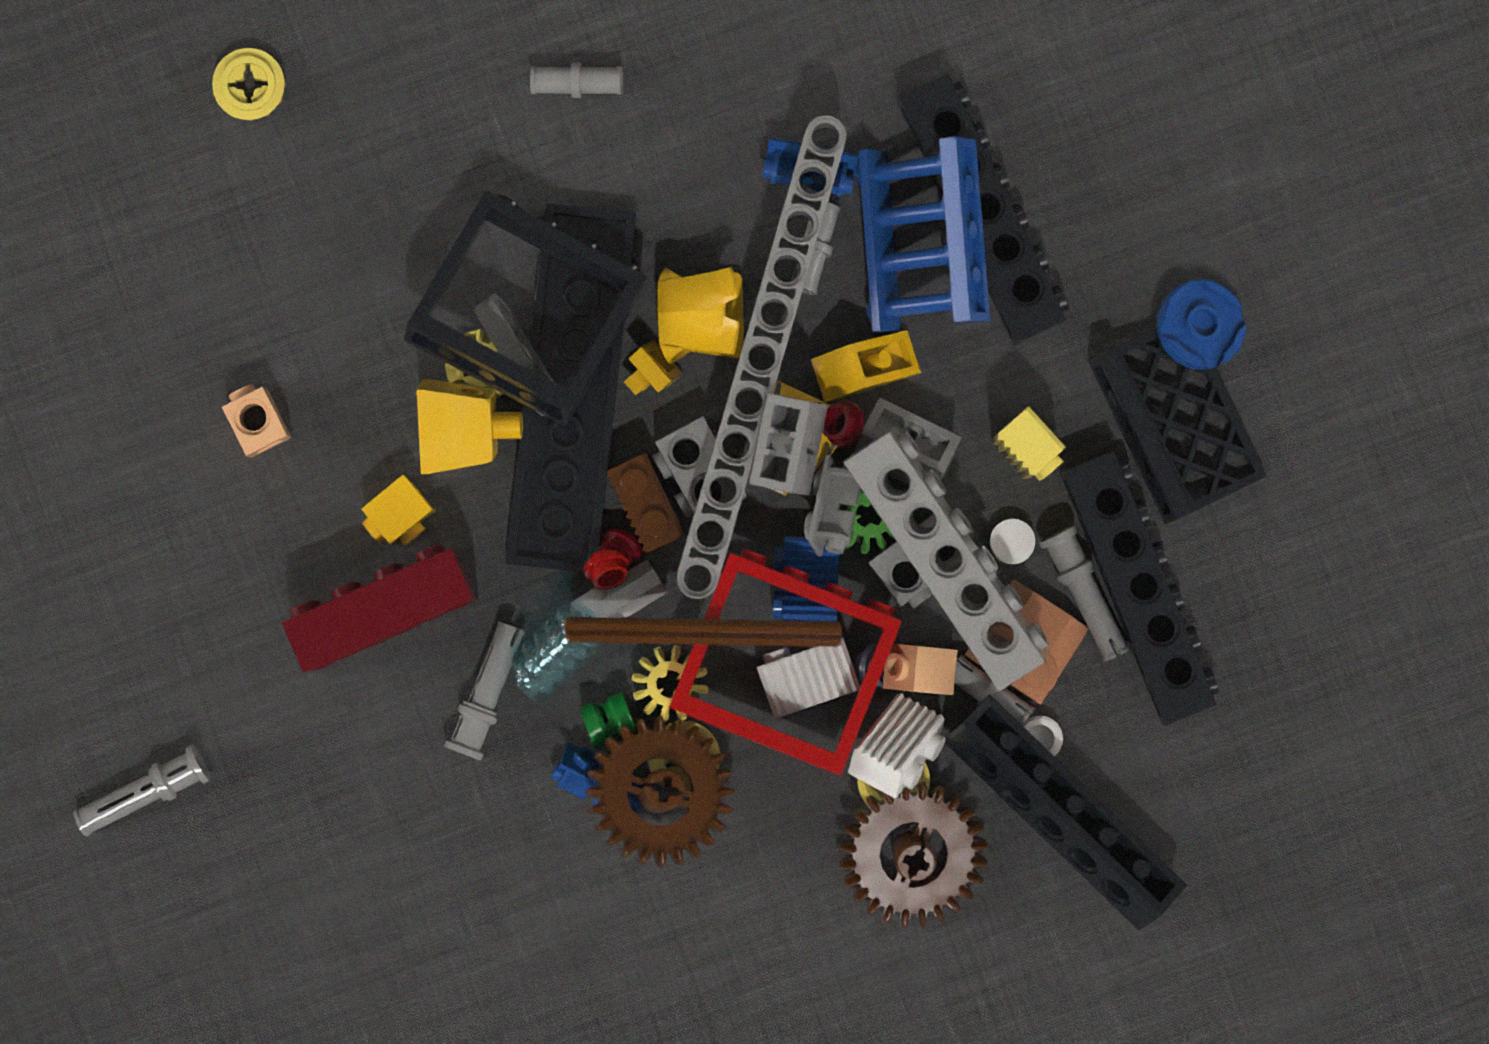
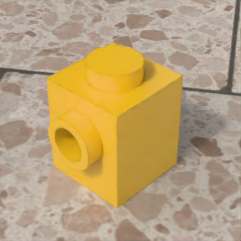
(397, 513)

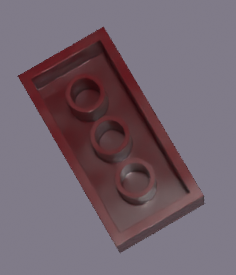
(380, 610)

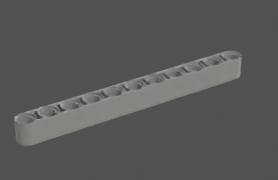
(761, 334)

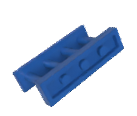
(964, 227)

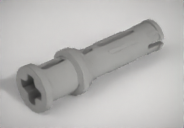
(1076, 572)
(479, 710)
(161, 782)

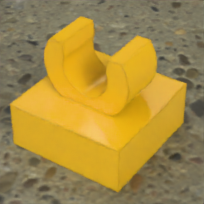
(651, 369)

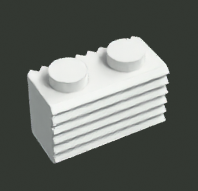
(806, 677)
(897, 746)

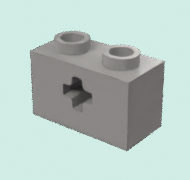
(788, 444)

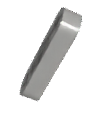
(508, 335)

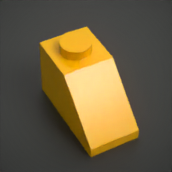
(865, 365)

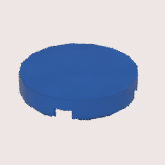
(1201, 324)

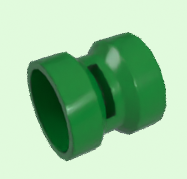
(618, 715)

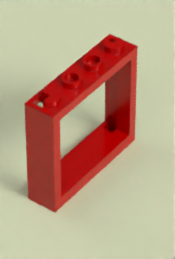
(833, 597)

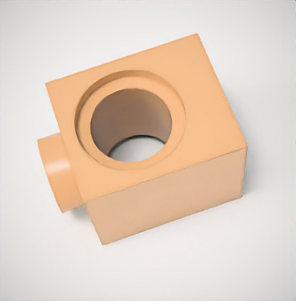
(270, 434)
(920, 669)

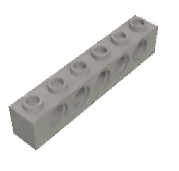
(1001, 660)

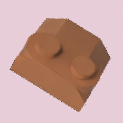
(1063, 635)

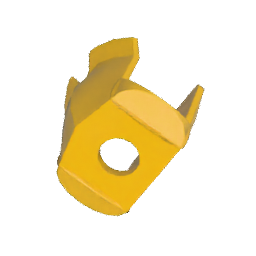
(700, 314)

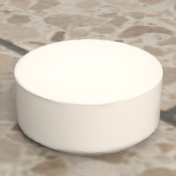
(1012, 541)
(1046, 732)

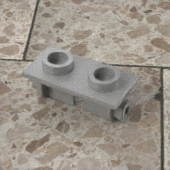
(827, 523)

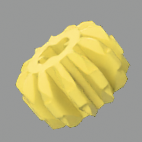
(661, 671)

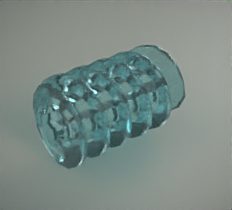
(550, 657)

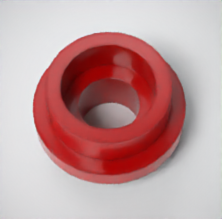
(606, 568)

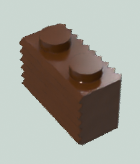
(645, 503)

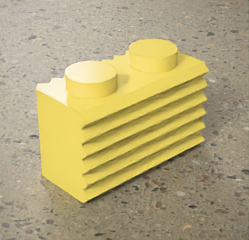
(1030, 445)

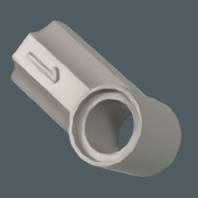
(635, 593)

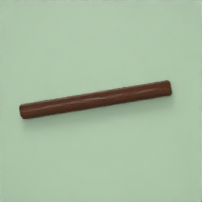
(703, 631)

